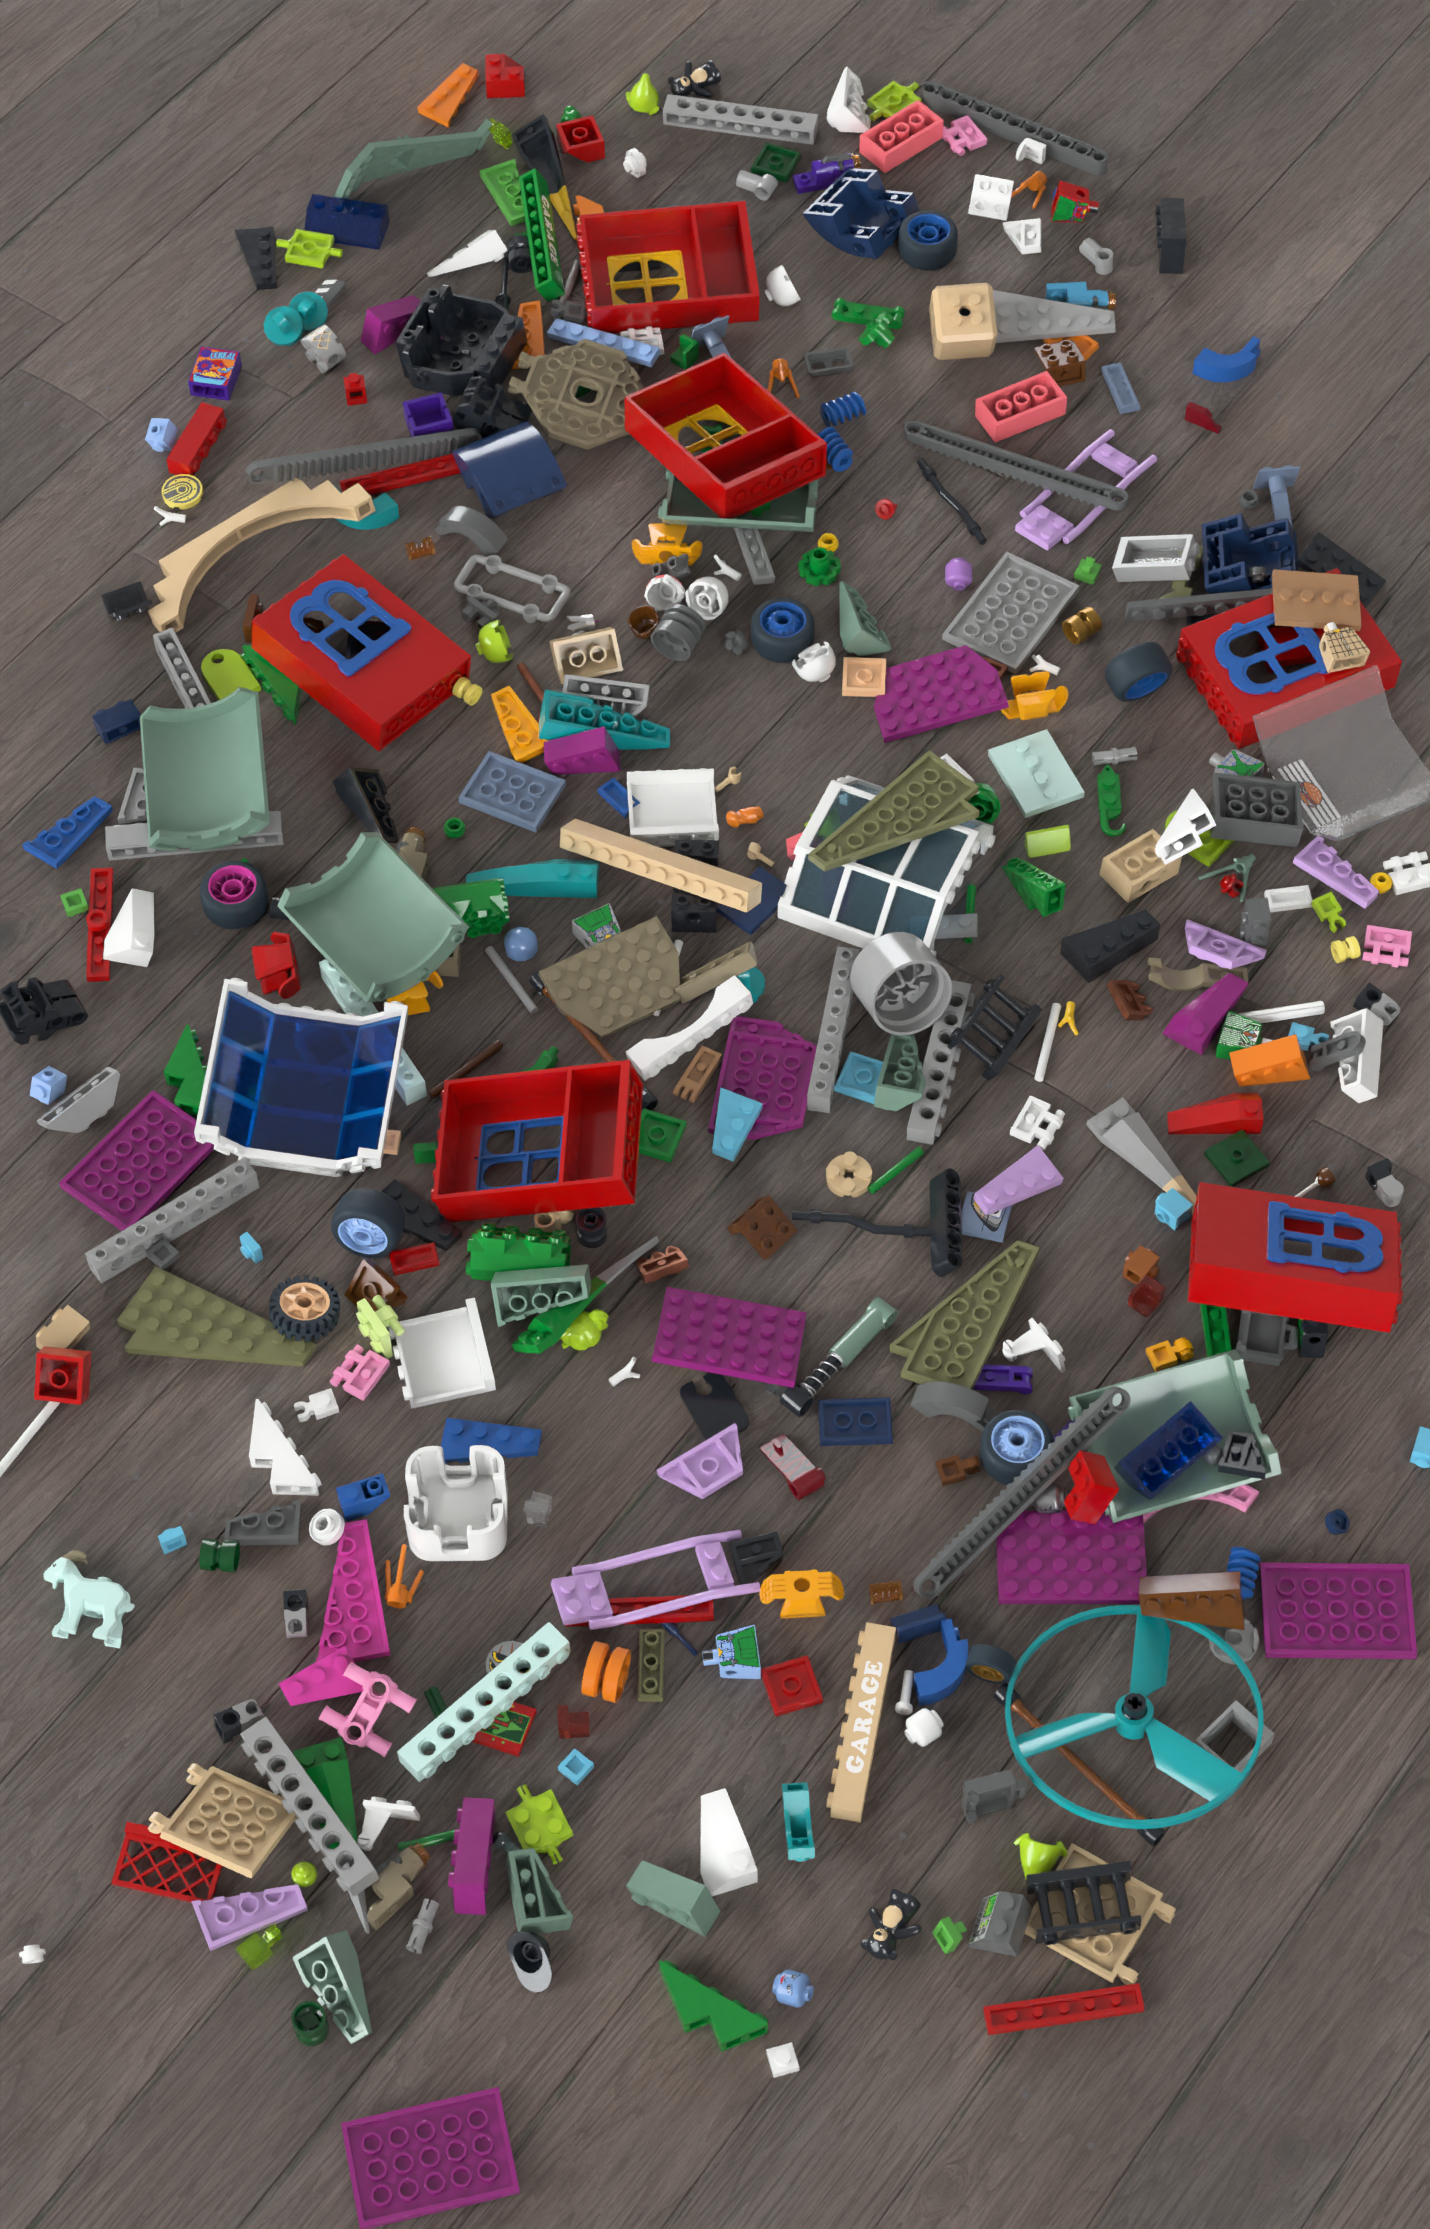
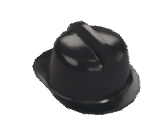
(531, 1960)

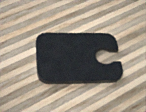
(716, 1410)

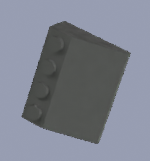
(1256, 810)

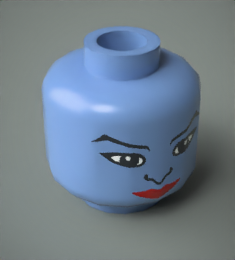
(793, 1988)

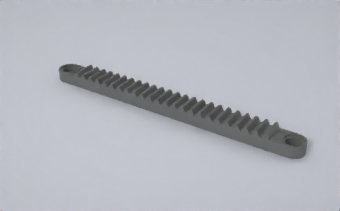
(360, 456)
(1016, 466)
(1021, 1492)

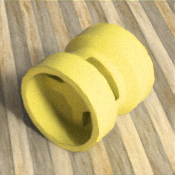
(469, 692)
(1345, 949)

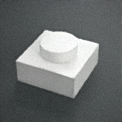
(782, 2060)

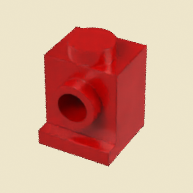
(354, 384)

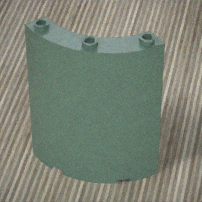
(789, 512)
(204, 773)
(375, 920)
(1217, 1390)

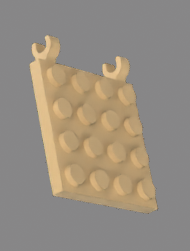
(226, 1820)
(1107, 1952)

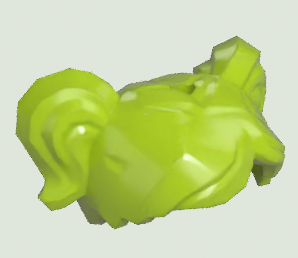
(585, 1330)

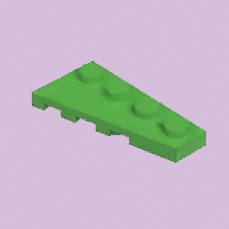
(505, 188)

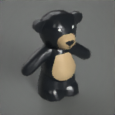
(696, 81)
(893, 1925)

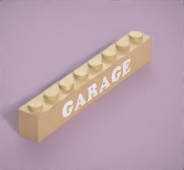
(863, 1722)

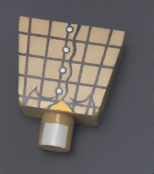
(1342, 648)

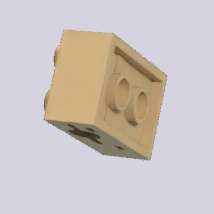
(1137, 868)

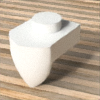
(1031, 150)

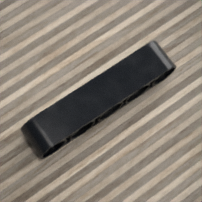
(946, 1222)

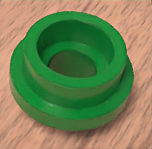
(454, 823)

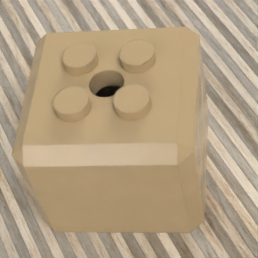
(960, 335)

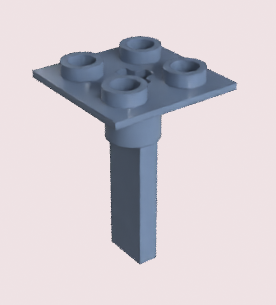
(711, 335)
(1277, 481)

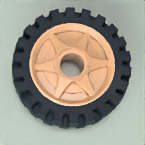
(304, 1308)

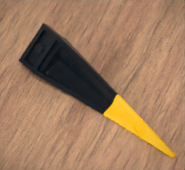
(540, 151)

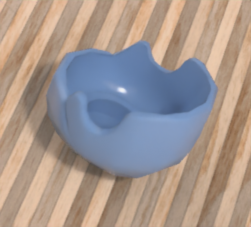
(520, 944)

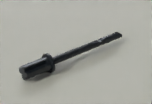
(503, 299)

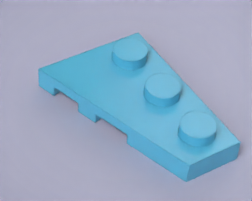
(733, 1123)

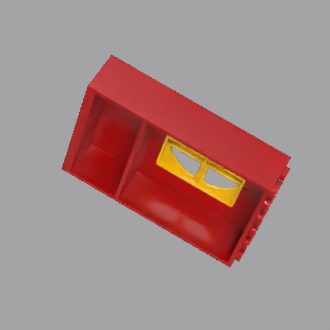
(701, 242)
(762, 464)

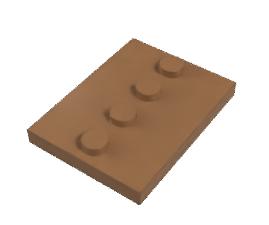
(1316, 599)

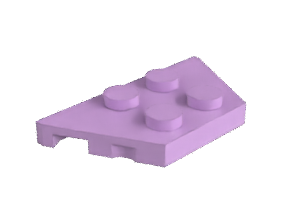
(1220, 947)
(707, 1465)

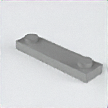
(755, 556)

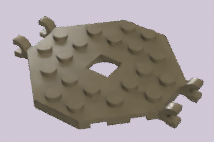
(553, 387)

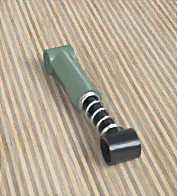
(877, 1317)

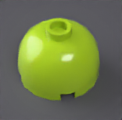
(494, 643)

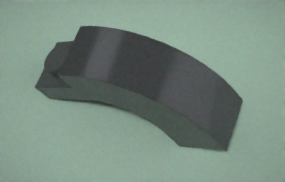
(474, 526)
(953, 1400)

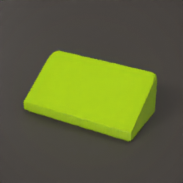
(1047, 841)

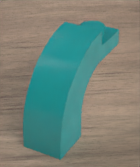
(385, 513)
(797, 1821)

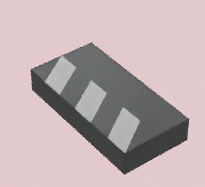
(331, 290)

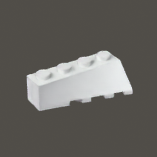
(1361, 1072)

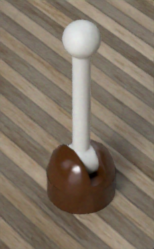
(1323, 1178)

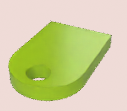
(228, 675)
(1211, 847)

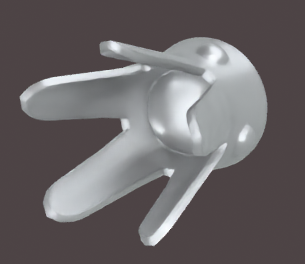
(585, 623)

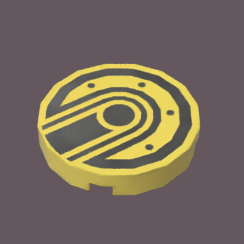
(182, 491)

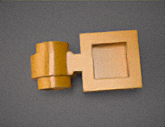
(1164, 1355)

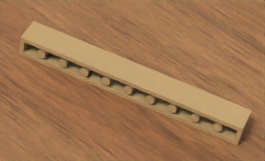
(661, 865)

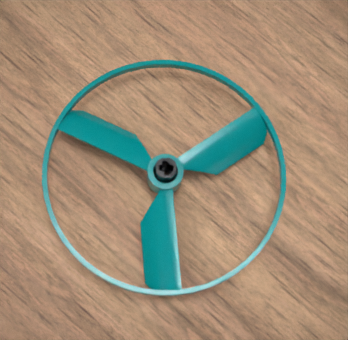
(1134, 1717)

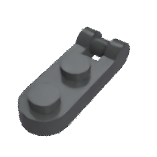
(1336, 1050)

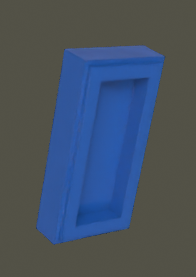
(616, 796)

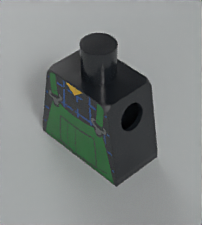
(1308, 1330)

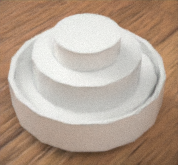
(635, 163)
(326, 1527)

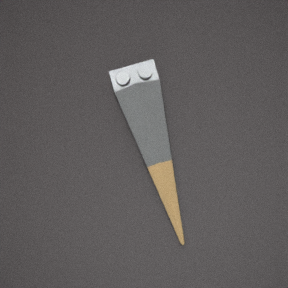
(1133, 1140)

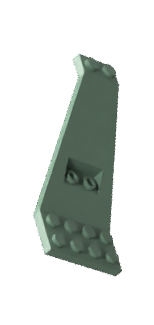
(407, 154)

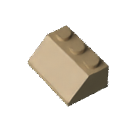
(587, 654)

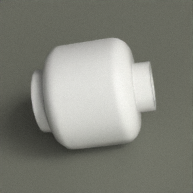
(923, 1727)

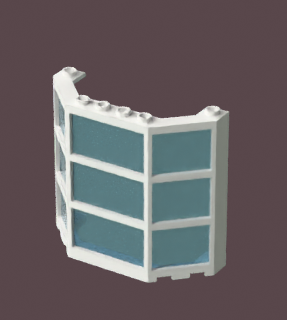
(882, 892)

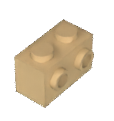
(64, 1330)

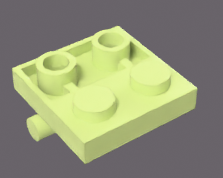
(375, 1323)

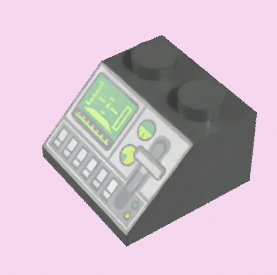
(1001, 1923)

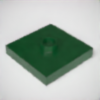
(776, 162)
(1236, 1158)

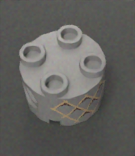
(323, 348)

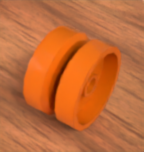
(606, 1672)

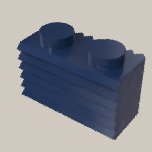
(117, 721)

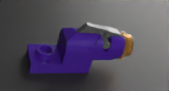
(824, 172)

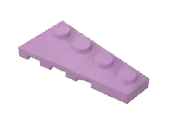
(1338, 874)
(1020, 1181)
(238, 1916)

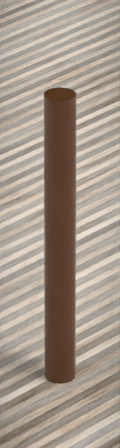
(467, 1067)

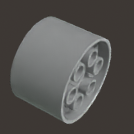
(922, 999)

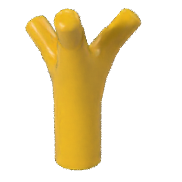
(1069, 1017)

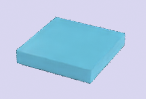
(859, 1077)

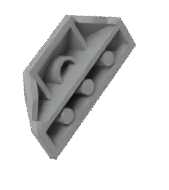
(617, 694)
(84, 1104)

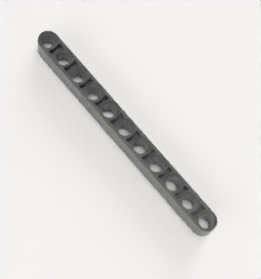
(1014, 127)

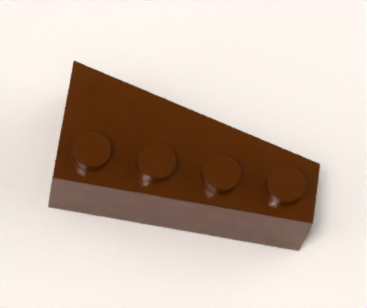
(1195, 1598)

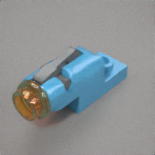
(1077, 294)

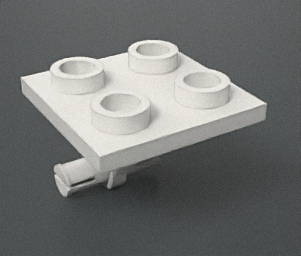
(991, 197)
(1034, 1340)
(377, 1815)

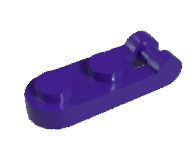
(1002, 1379)

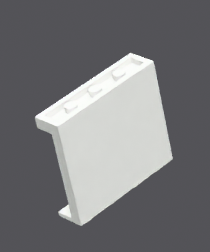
(672, 806)
(443, 1356)

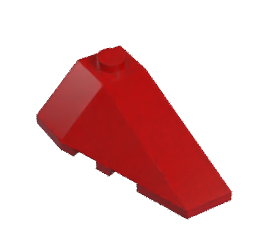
(1219, 1116)

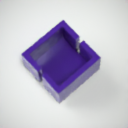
(427, 415)

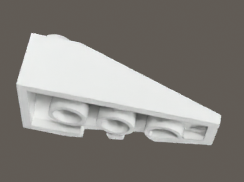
(847, 107)
(479, 251)
(132, 931)
(724, 1849)

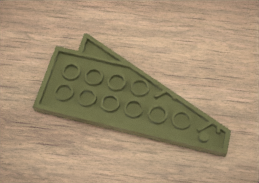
(914, 805)
(189, 1322)
(962, 1330)

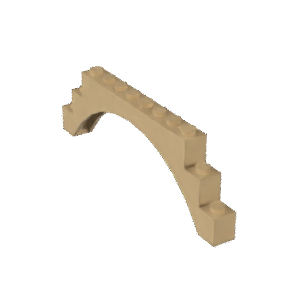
(284, 505)

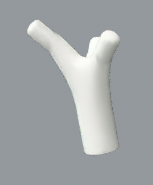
(170, 516)
(725, 569)
(1043, 665)
(624, 1373)

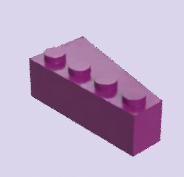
(472, 1855)

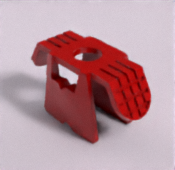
(272, 965)

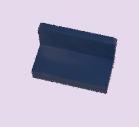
(917, 1623)

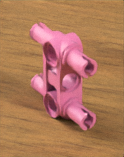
(367, 1709)

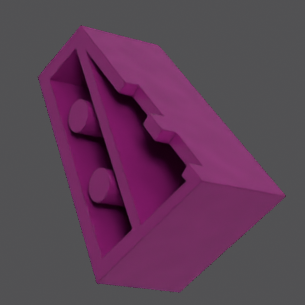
(582, 753)

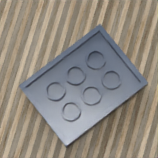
(512, 791)

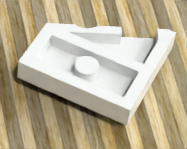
(1025, 235)

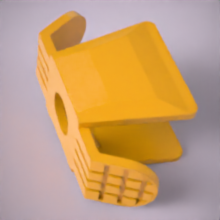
(660, 551)
(1037, 703)
(416, 996)
(801, 1603)

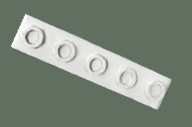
(1183, 831)
(274, 1451)

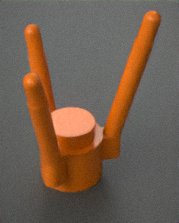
(1034, 183)
(781, 371)
(398, 1595)

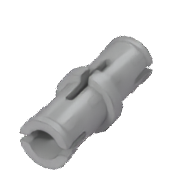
(1114, 756)
(422, 1926)

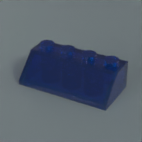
(348, 220)
(1168, 1452)

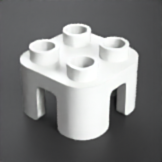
(456, 1509)

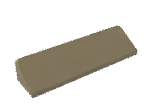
(716, 972)

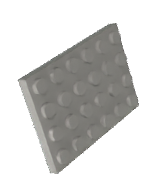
(1011, 611)

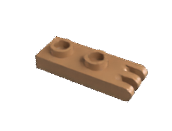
(698, 1073)

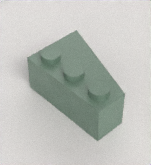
(533, 1896)
(674, 1897)

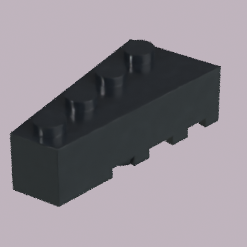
(1171, 235)
(1109, 944)

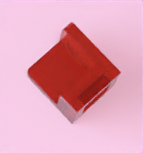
(1146, 1296)
(572, 1724)

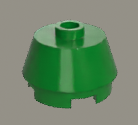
(986, 802)

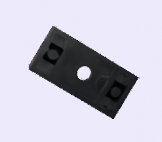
(689, 911)

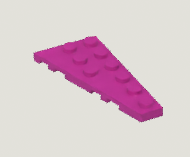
(354, 1601)

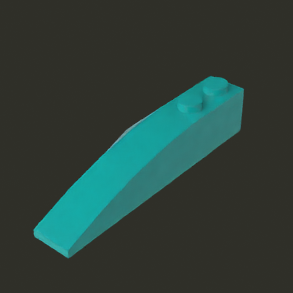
(572, 714)
(547, 878)

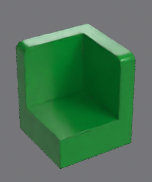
(686, 354)

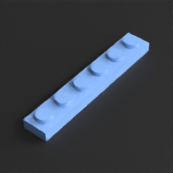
(634, 350)

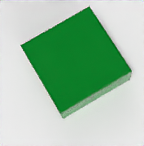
(425, 1152)

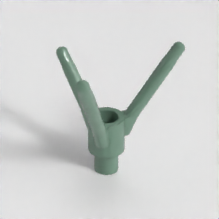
(1242, 866)

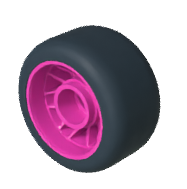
(234, 894)

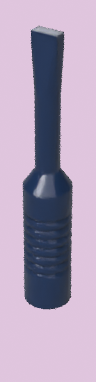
(674, 1631)

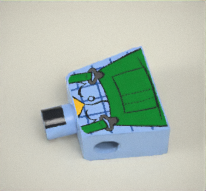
(735, 1654)

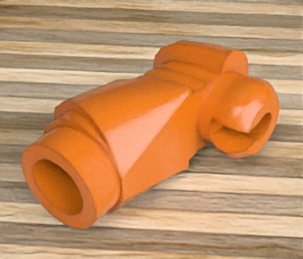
(744, 816)

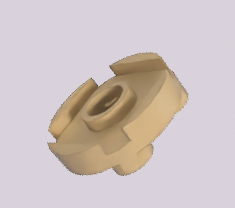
(848, 1164)

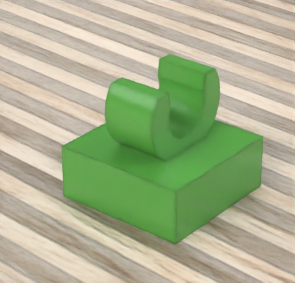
(1087, 571)
(74, 902)
(949, 1934)

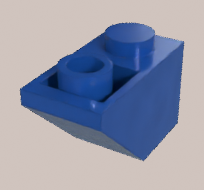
(362, 1496)

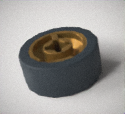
(990, 1664)

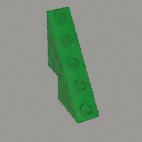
(283, 690)
(1036, 886)
(187, 1072)
(702, 2005)

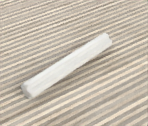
(1286, 1012)

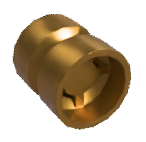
(1082, 625)

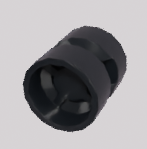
(519, 254)
(591, 1227)

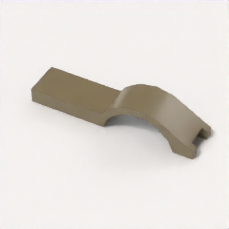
(1187, 980)

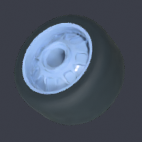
(368, 1223)
(1012, 1442)

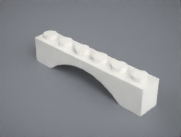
(654, 1054)

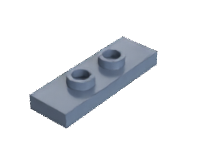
(1120, 388)

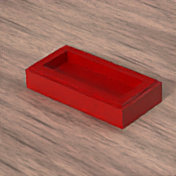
(414, 1258)

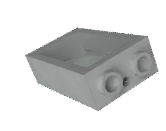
(1155, 558)

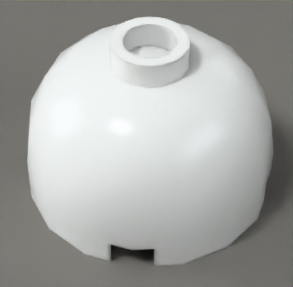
(781, 288)
(707, 597)
(815, 663)

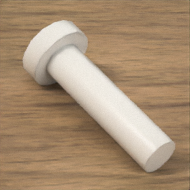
(904, 1706)

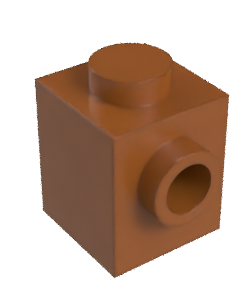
(1140, 1263)

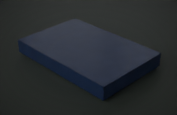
(771, 892)
(855, 1421)

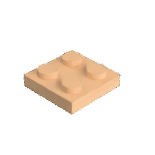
(863, 677)

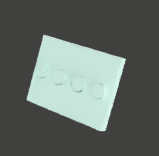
(1036, 773)

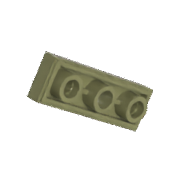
(651, 1676)

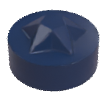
(1337, 1522)

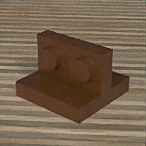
(373, 1281)

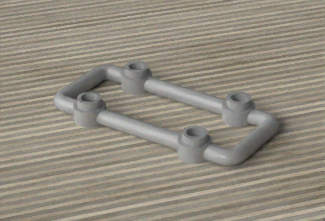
(530, 611)

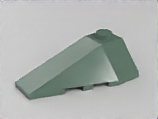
(858, 626)
(901, 1074)
(335, 1976)

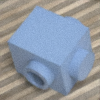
(161, 434)
(48, 1085)

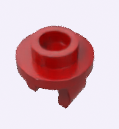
(885, 508)
(1229, 884)

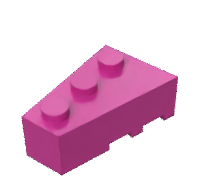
(321, 1679)

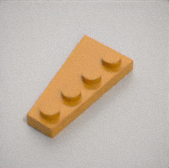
(518, 725)

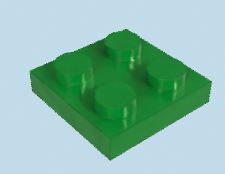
(660, 1135)

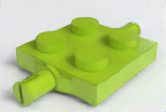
(892, 99)
(309, 248)
(539, 1823)

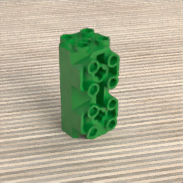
(478, 904)
(507, 1249)

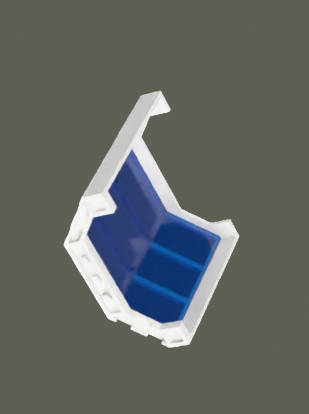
(300, 1083)

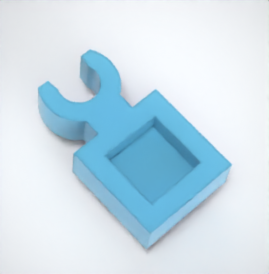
(1306, 1035)

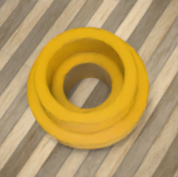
(828, 542)
(1382, 886)

